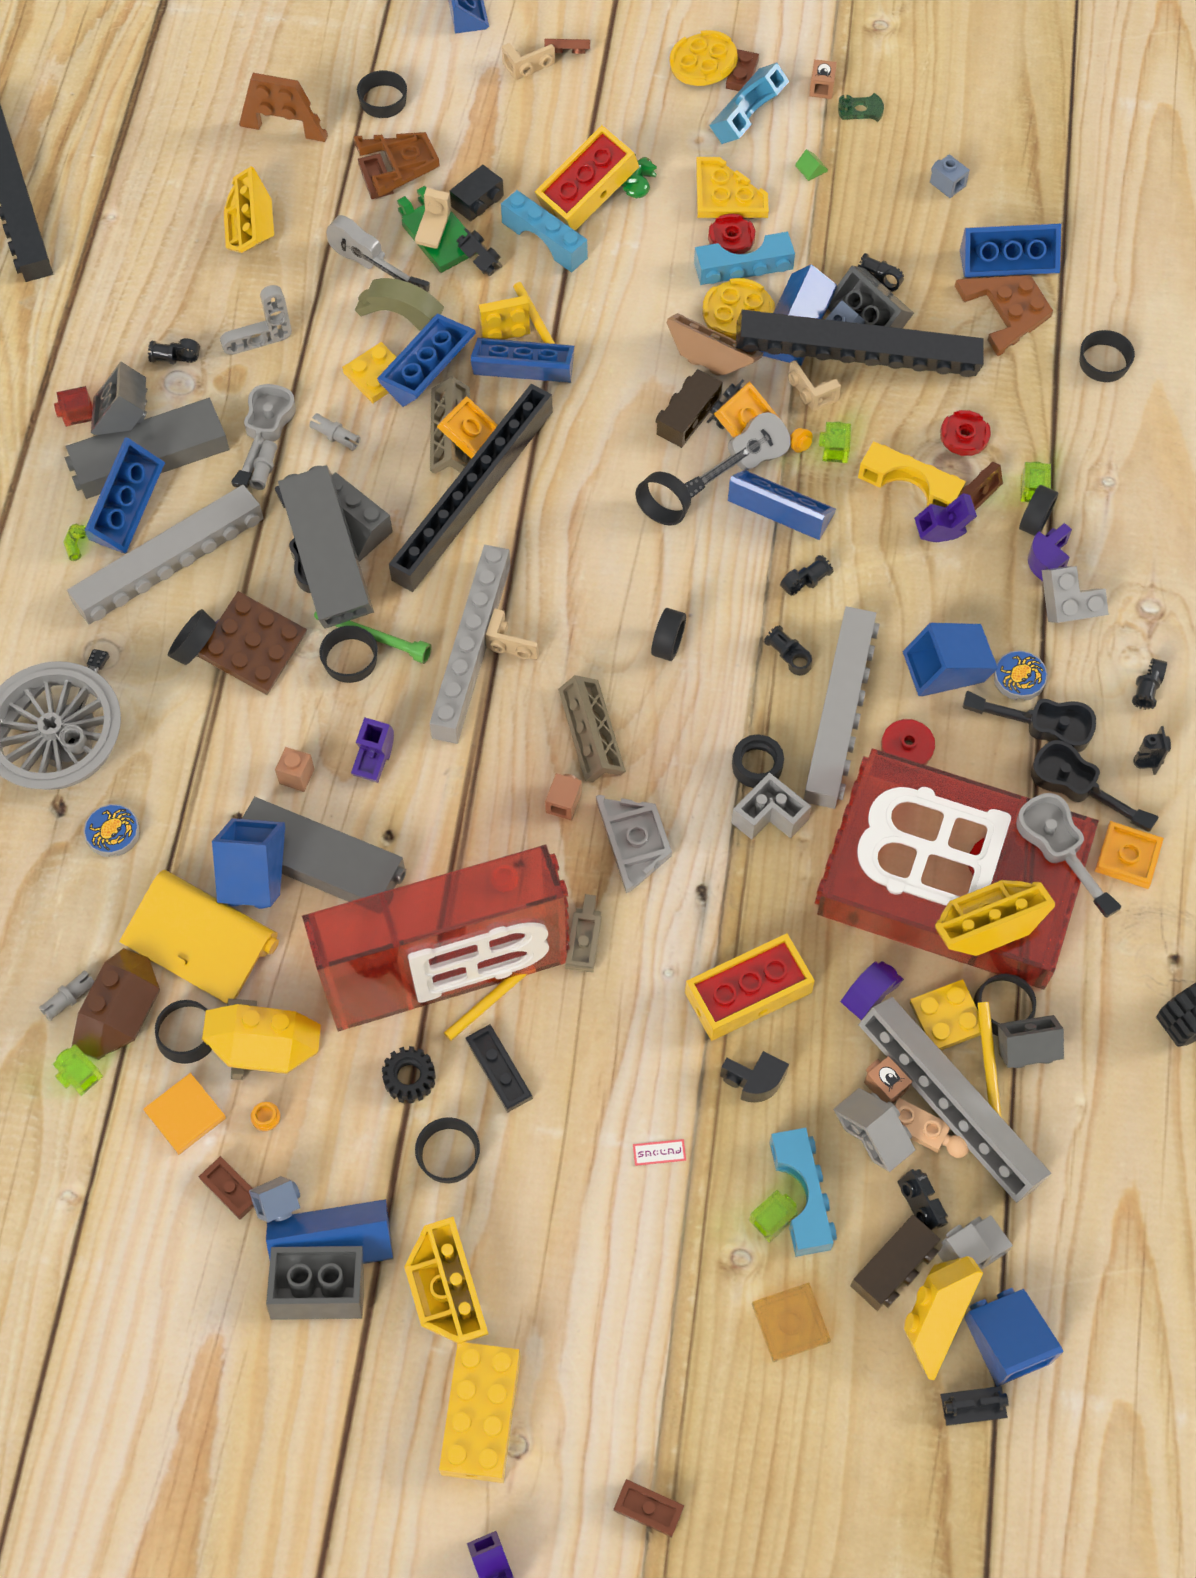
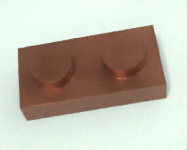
(577, 45)
(743, 71)
(369, 167)
(984, 484)
(228, 1187)
(648, 1508)

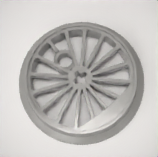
(57, 727)

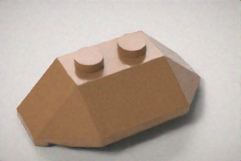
(708, 347)

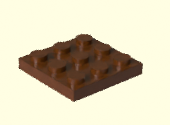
(252, 643)

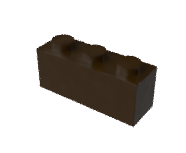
(688, 408)
(896, 1263)

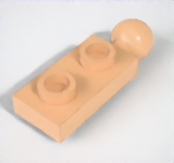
(930, 1130)

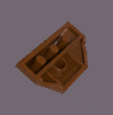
(116, 1004)

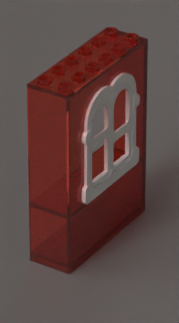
(906, 910)
(440, 937)

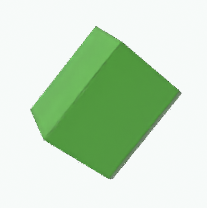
(810, 165)

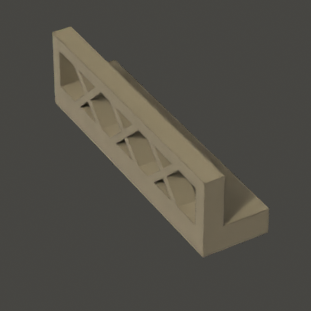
(453, 456)
(586, 727)

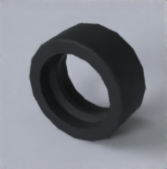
(1038, 510)
(668, 634)
(756, 742)

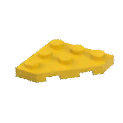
(727, 192)

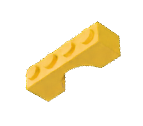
(886, 465)

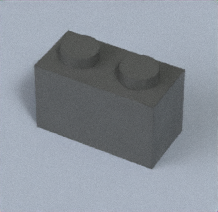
(1031, 1041)

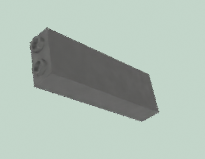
(173, 436)
(325, 546)
(330, 857)

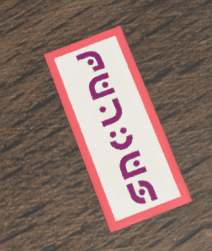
(659, 1152)

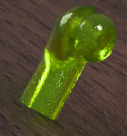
(70, 542)

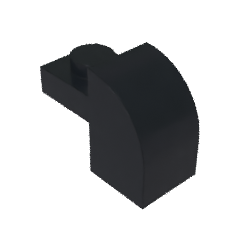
(757, 1083)

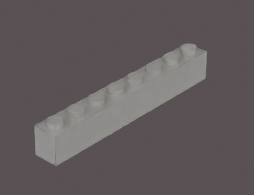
(165, 554)
(469, 645)
(840, 707)
(955, 1099)

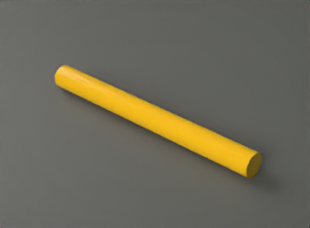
(534, 315)
(482, 1006)
(989, 1056)

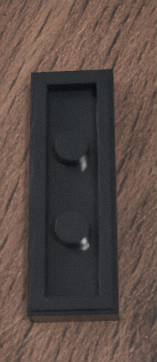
(499, 1068)

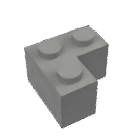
(1065, 599)
(771, 803)
(877, 1127)
(979, 1239)

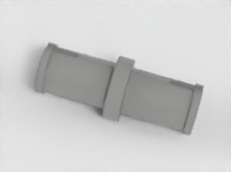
(334, 431)
(263, 465)
(67, 995)

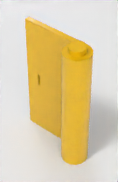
(211, 936)

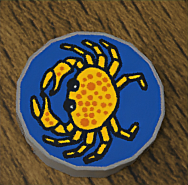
(1020, 675)
(111, 830)

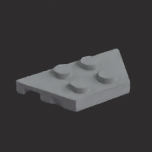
(635, 838)

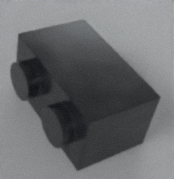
(476, 193)

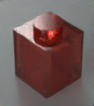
(74, 406)

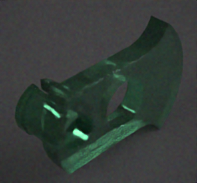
(873, 104)

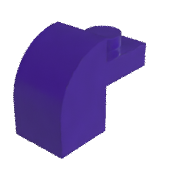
(946, 523)
(1047, 552)
(375, 747)
(871, 988)
(489, 1557)

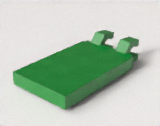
(448, 252)

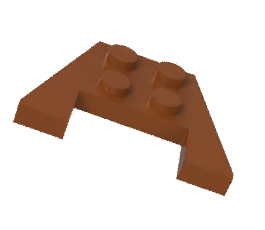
(282, 99)
(408, 155)
(1016, 301)

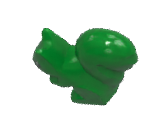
(637, 185)

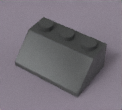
(870, 299)
(119, 402)
(365, 519)
(316, 1283)

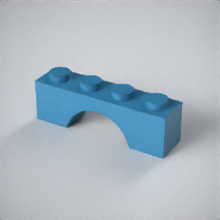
(761, 87)
(564, 243)
(718, 265)
(794, 1155)

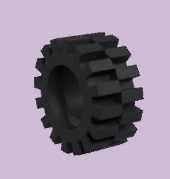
(404, 1058)

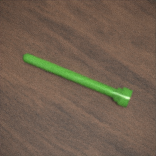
(418, 650)

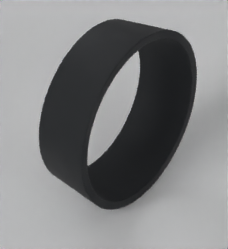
(382, 78)
(1112, 339)
(653, 508)
(347, 633)
(192, 637)
(1010, 978)
(180, 1057)
(442, 1124)

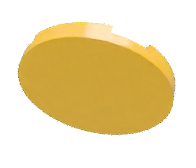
(703, 58)
(725, 301)

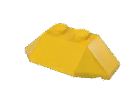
(247, 213)
(993, 916)
(261, 1037)
(444, 1284)
(940, 1310)

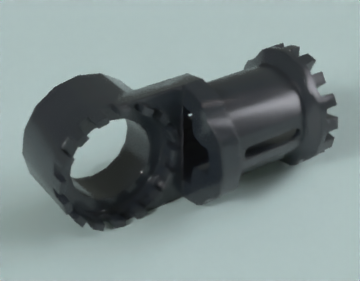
(880, 270)
(174, 351)
(807, 576)
(789, 650)
(1149, 684)

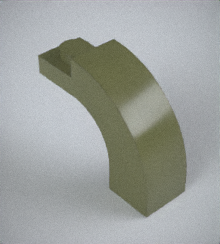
(400, 298)

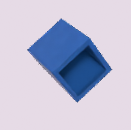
(949, 657)
(249, 862)
(1012, 1336)

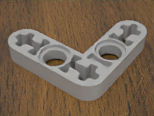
(233, 342)

